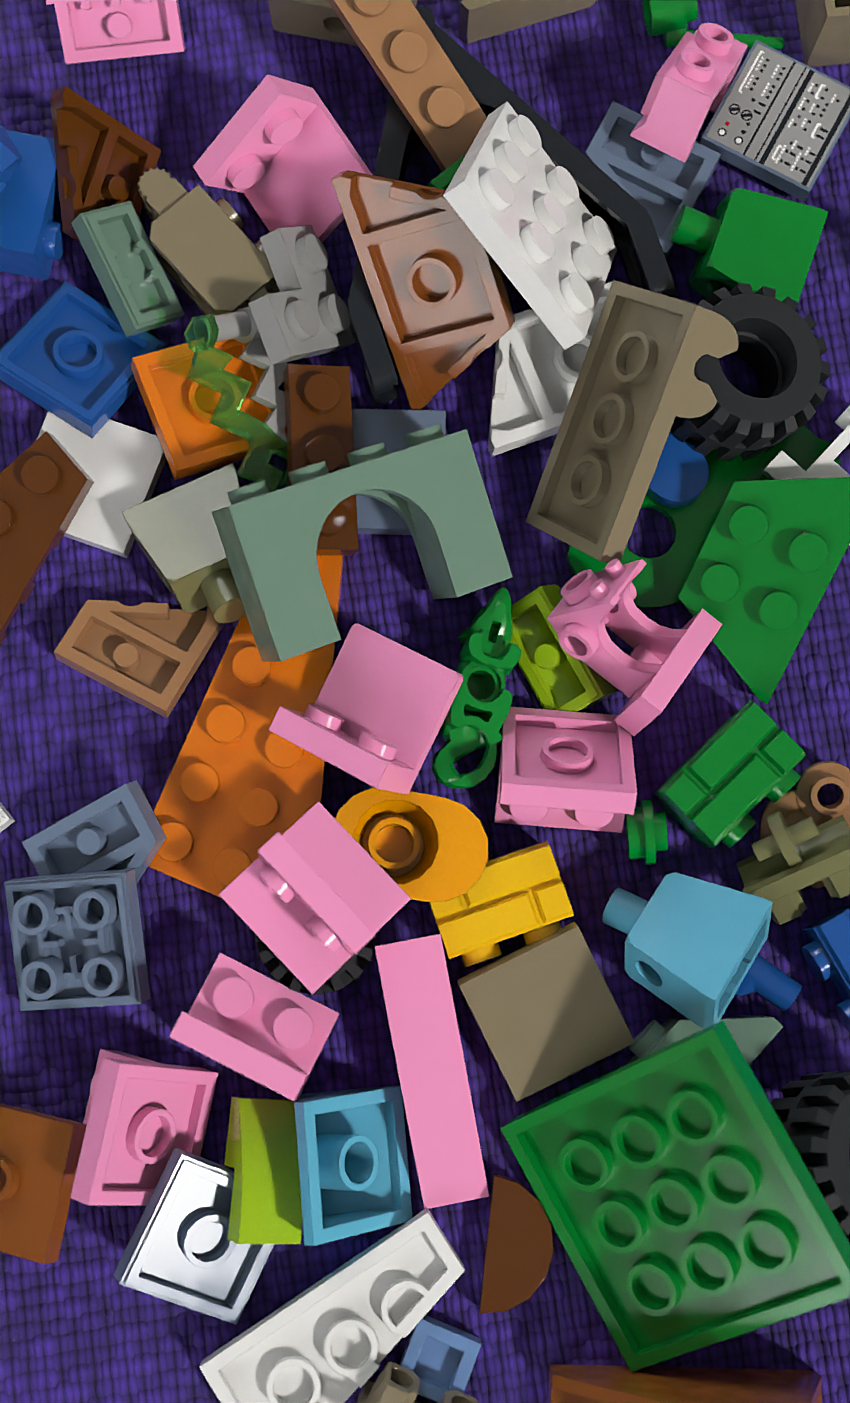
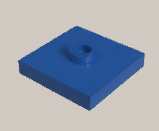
(74, 359)

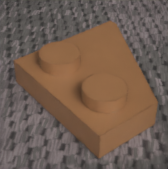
(139, 649)

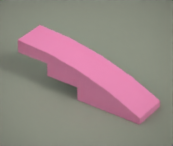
(432, 1071)

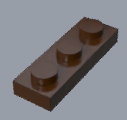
(318, 431)

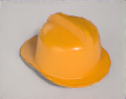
(420, 840)

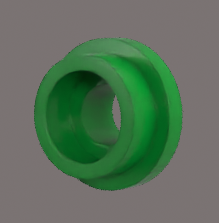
(646, 833)

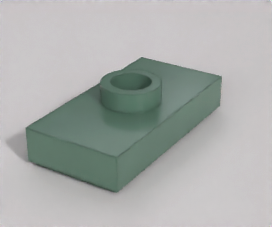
(127, 268)

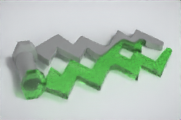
(208, 370)

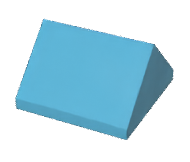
(352, 1162)

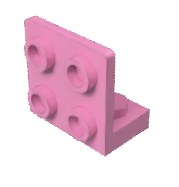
(283, 157)
(375, 711)

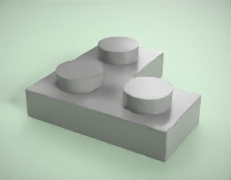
(307, 312)

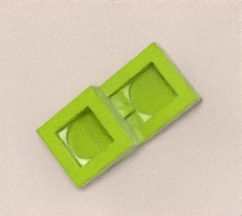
(266, 1174)

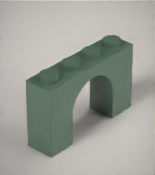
(276, 534)

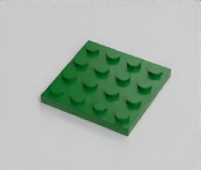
(682, 1200)

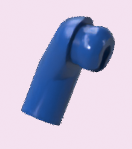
(770, 984)

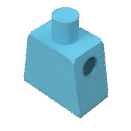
(690, 942)

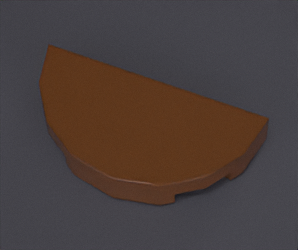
(516, 1246)

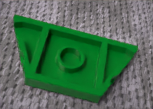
(769, 570)

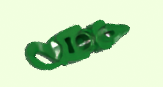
(482, 697)

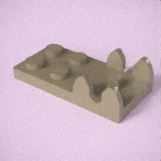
(622, 413)

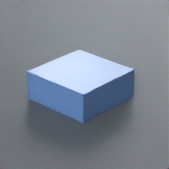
(440, 1357)

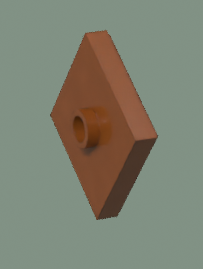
(36, 1181)

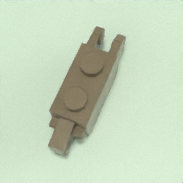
(204, 246)

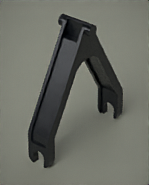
(626, 217)

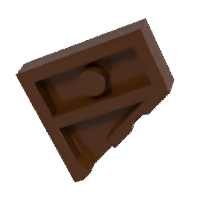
(95, 158)

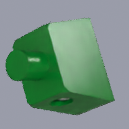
(751, 242)

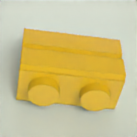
(511, 898)

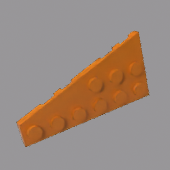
(233, 774)

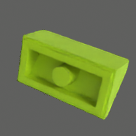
(553, 674)

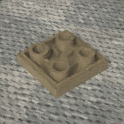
(545, 1011)

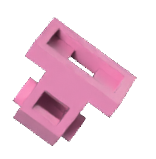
(659, 656)

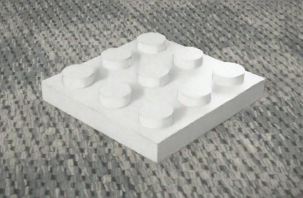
(534, 223)

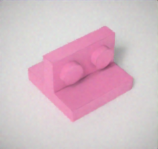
(118, 28)
(565, 770)
(314, 897)
(256, 1027)
(135, 1122)

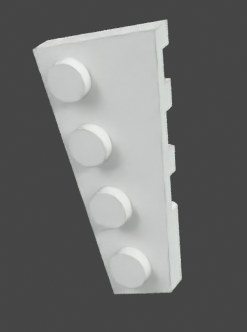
(341, 1326)

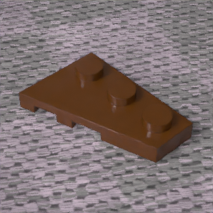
(36, 507)

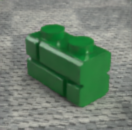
(730, 777)

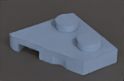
(648, 174)

